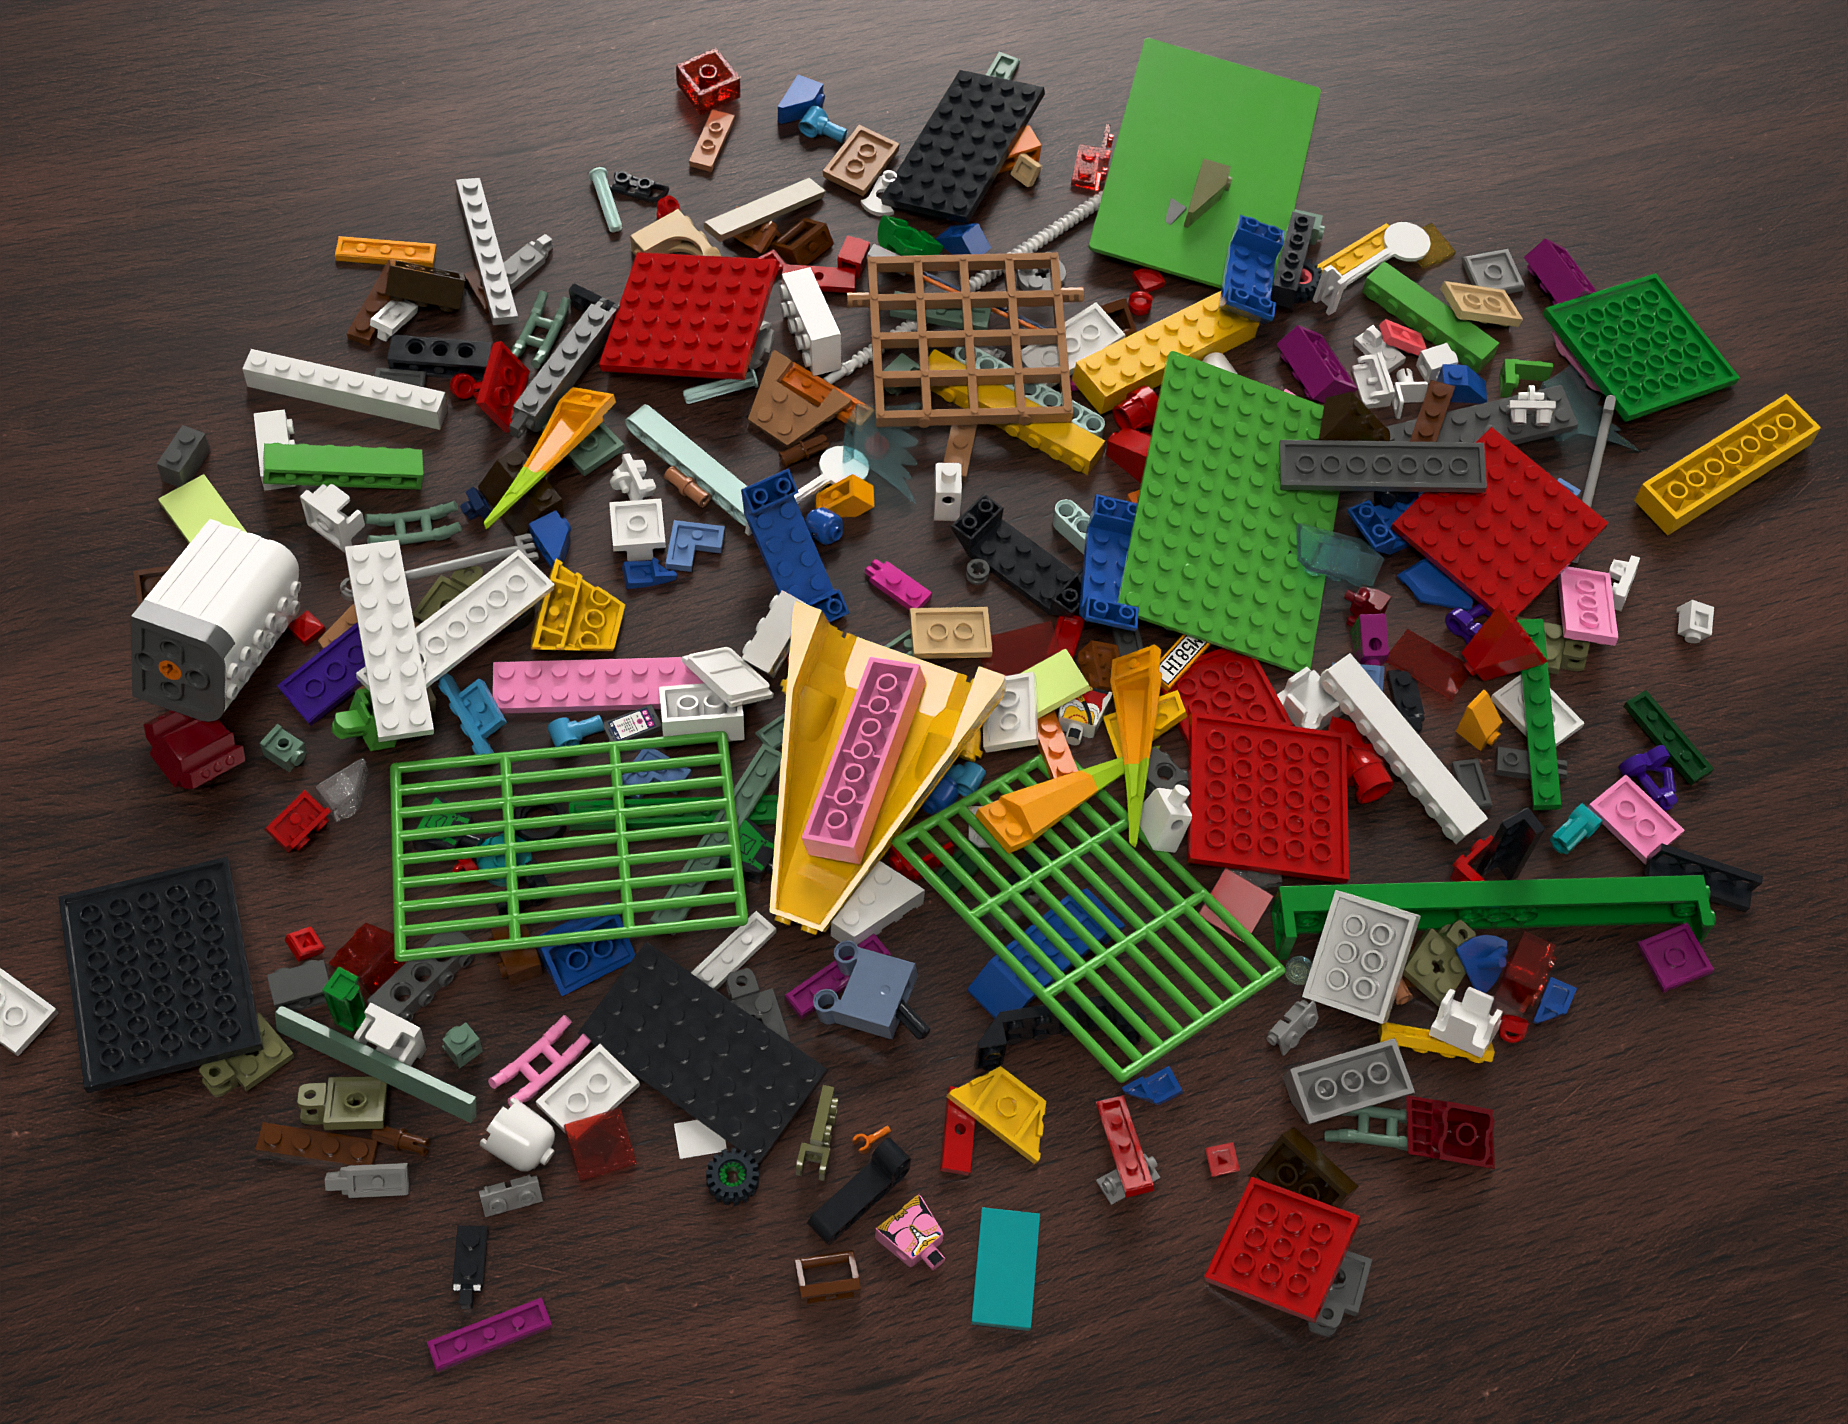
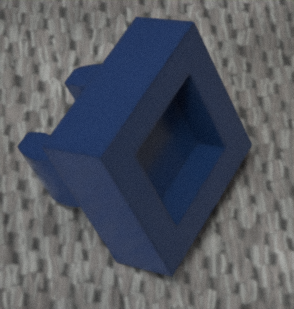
(476, 505)

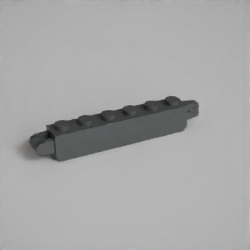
(563, 368)

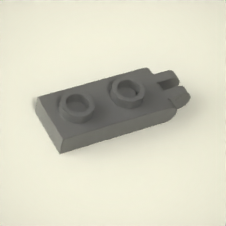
(1516, 764)

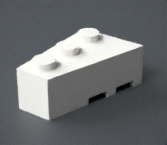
(876, 904)

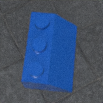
(582, 963)

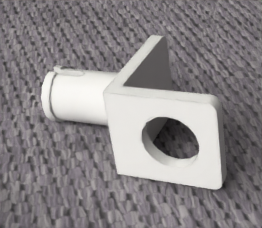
(1407, 391)

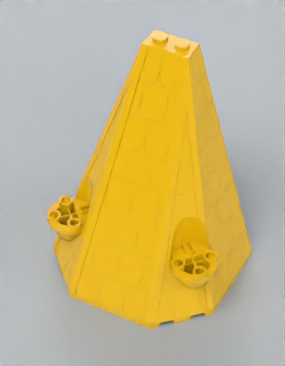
(819, 694)

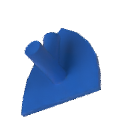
(1483, 960)

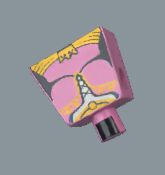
(912, 1234)

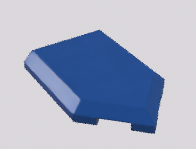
(1434, 586)

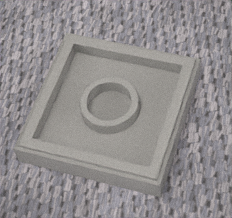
(1494, 271)

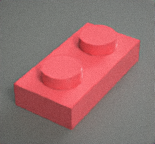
(1402, 337)

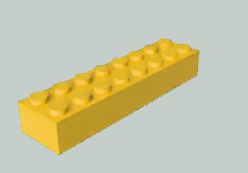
(1142, 357)
(1727, 464)

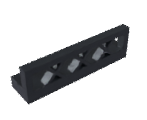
(1512, 845)
(1724, 887)

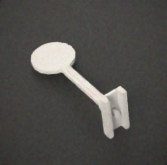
(1401, 241)
(831, 471)

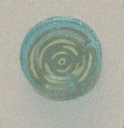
(1298, 970)

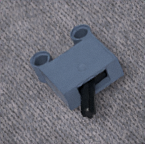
(874, 994)

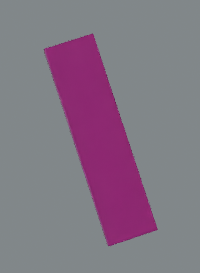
(828, 978)
(489, 1334)

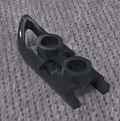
(642, 185)

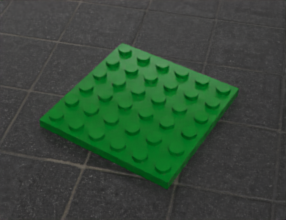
(1641, 346)

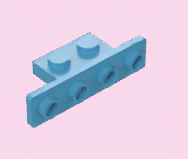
(476, 711)

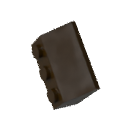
(424, 285)
(1350, 420)
(531, 506)
(1304, 1169)

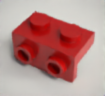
(296, 821)

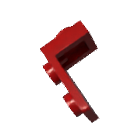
(1463, 864)
(901, 865)

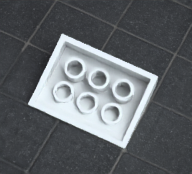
(1361, 956)

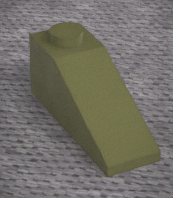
(1208, 189)

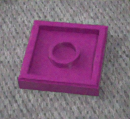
(1675, 957)

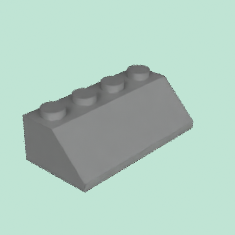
(1348, 1082)

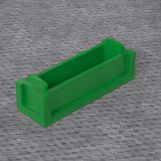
(345, 1000)

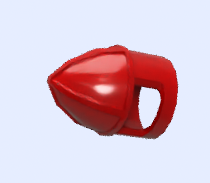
(1367, 774)

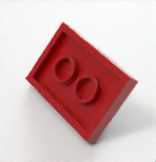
(501, 385)

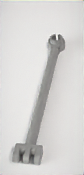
(1606, 420)
(462, 562)

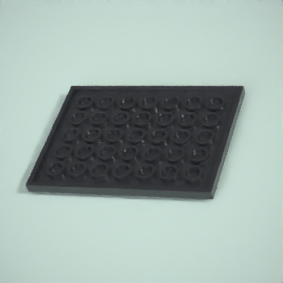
(158, 974)

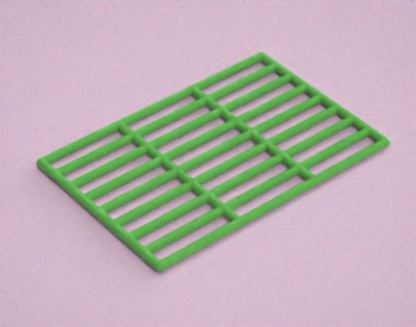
(511, 848)
(1103, 955)

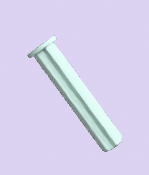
(598, 176)
(719, 388)

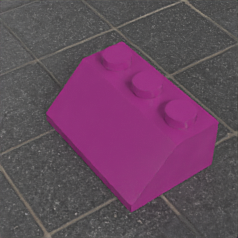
(1558, 272)
(1315, 364)

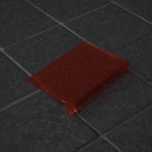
(1021, 649)
(1428, 664)

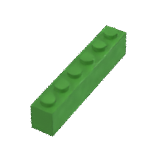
(1429, 316)
(342, 466)

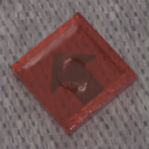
(600, 1144)

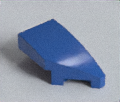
(646, 573)
(1554, 1000)
(1155, 1088)

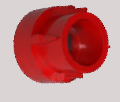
(1137, 409)

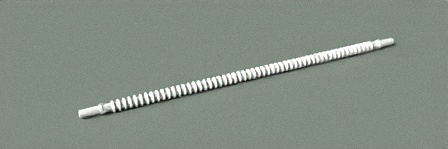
(980, 279)

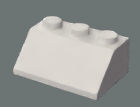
(698, 710)

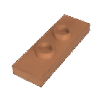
(711, 140)

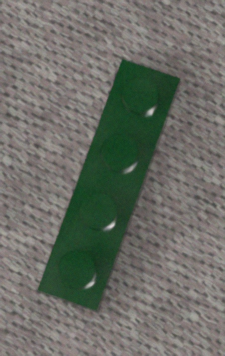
(1665, 732)

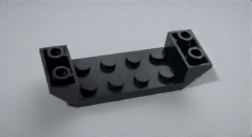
(1018, 559)
(1039, 1023)

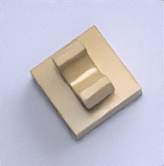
(1026, 170)

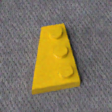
(1169, 713)

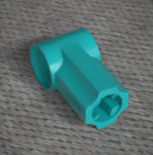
(1579, 825)

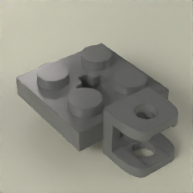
(758, 1004)
(1344, 1296)

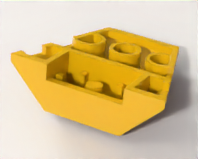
(576, 615)

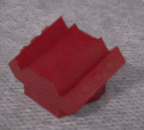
(191, 749)
(1450, 1131)

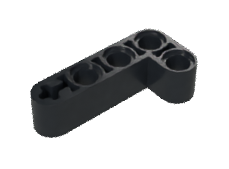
(862, 1192)

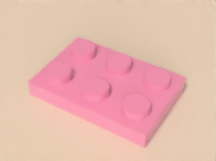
(1635, 818)

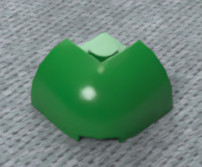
(905, 240)

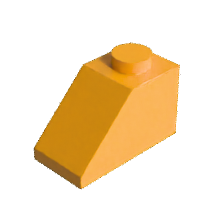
(847, 497)
(1480, 722)

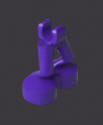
(1462, 622)
(1653, 761)

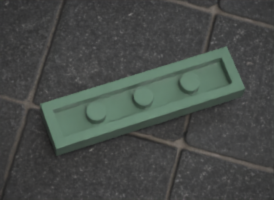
(947, 317)

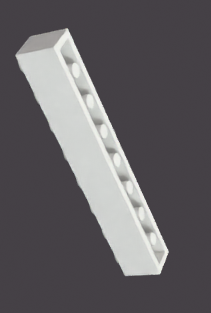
(345, 389)
(1402, 749)

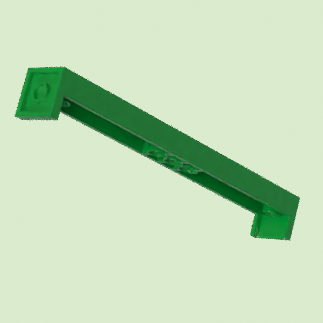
(1508, 904)

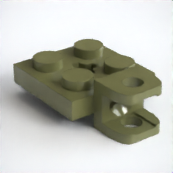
(446, 590)
(1562, 650)
(1438, 948)
(248, 1070)
(335, 1102)
(820, 1140)

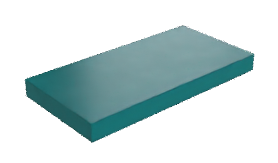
(1005, 1269)

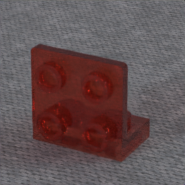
(1090, 163)
(369, 957)

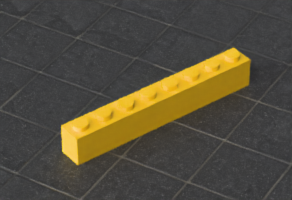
(1059, 439)

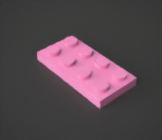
(1587, 606)

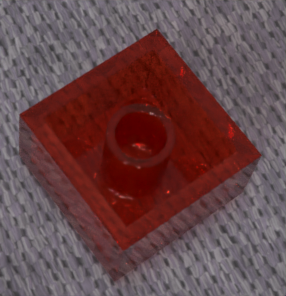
(708, 80)
(1526, 972)

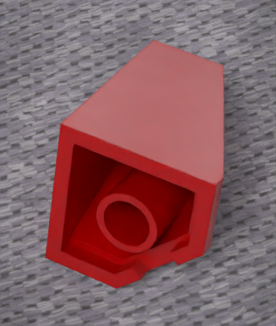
(1129, 451)
(1501, 647)

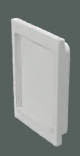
(728, 676)

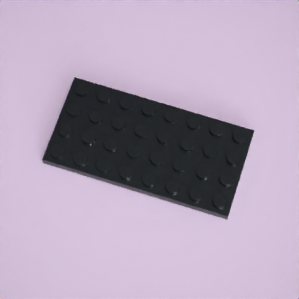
(963, 146)
(703, 1052)

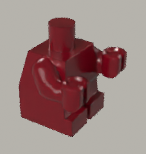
(1366, 602)

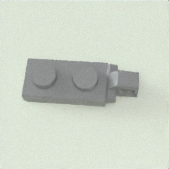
(527, 260)
(370, 1180)

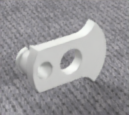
(873, 203)

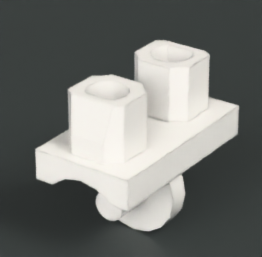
(1527, 405)
(629, 479)

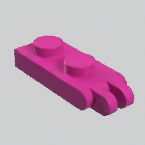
(898, 585)

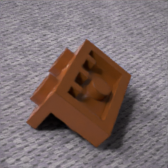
(759, 237)
(1096, 663)

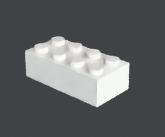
(810, 321)

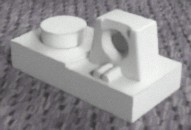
(393, 317)
(1371, 343)
(1625, 573)

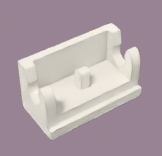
(1373, 381)

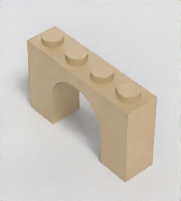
(671, 235)

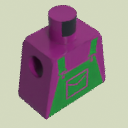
(1370, 639)

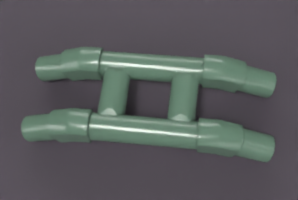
(536, 320)
(423, 515)
(1362, 1133)

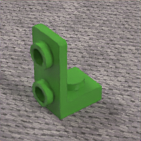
(1517, 369)

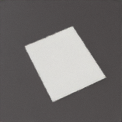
(697, 1139)

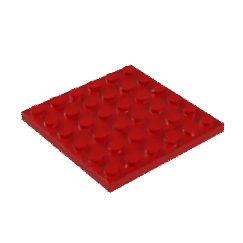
(689, 315)
(1504, 540)
(1268, 798)

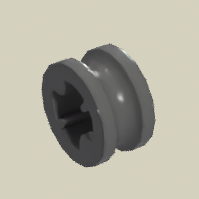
(974, 565)

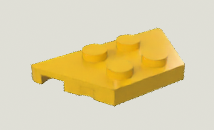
(1005, 1109)

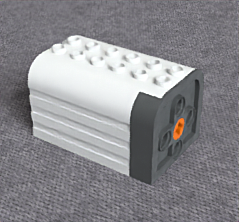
(212, 620)

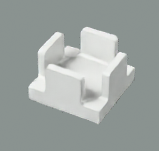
(325, 517)
(637, 528)
(1308, 702)
(1467, 1023)
(391, 1035)

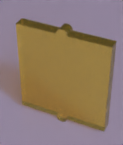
(1439, 247)

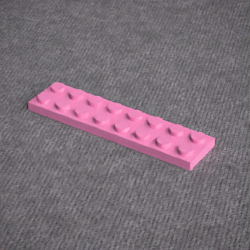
(586, 684)

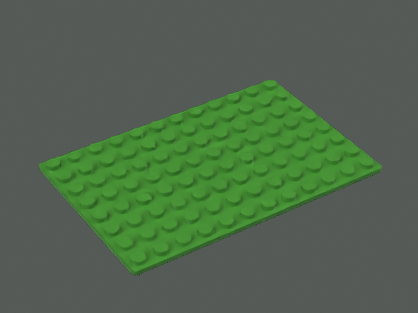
(1191, 111)
(1215, 524)

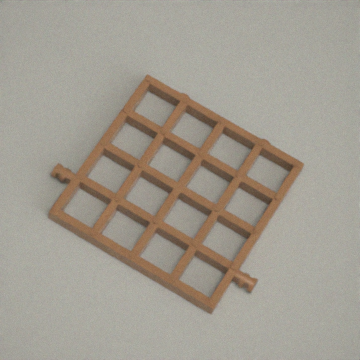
(969, 338)

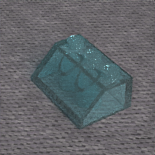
(1337, 556)

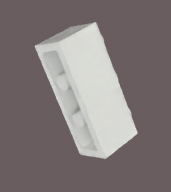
(272, 428)
(773, 636)

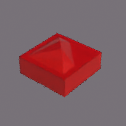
(1148, 279)
(306, 628)
(304, 943)
(1222, 1159)

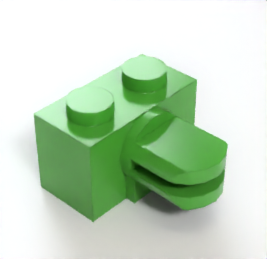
(360, 722)

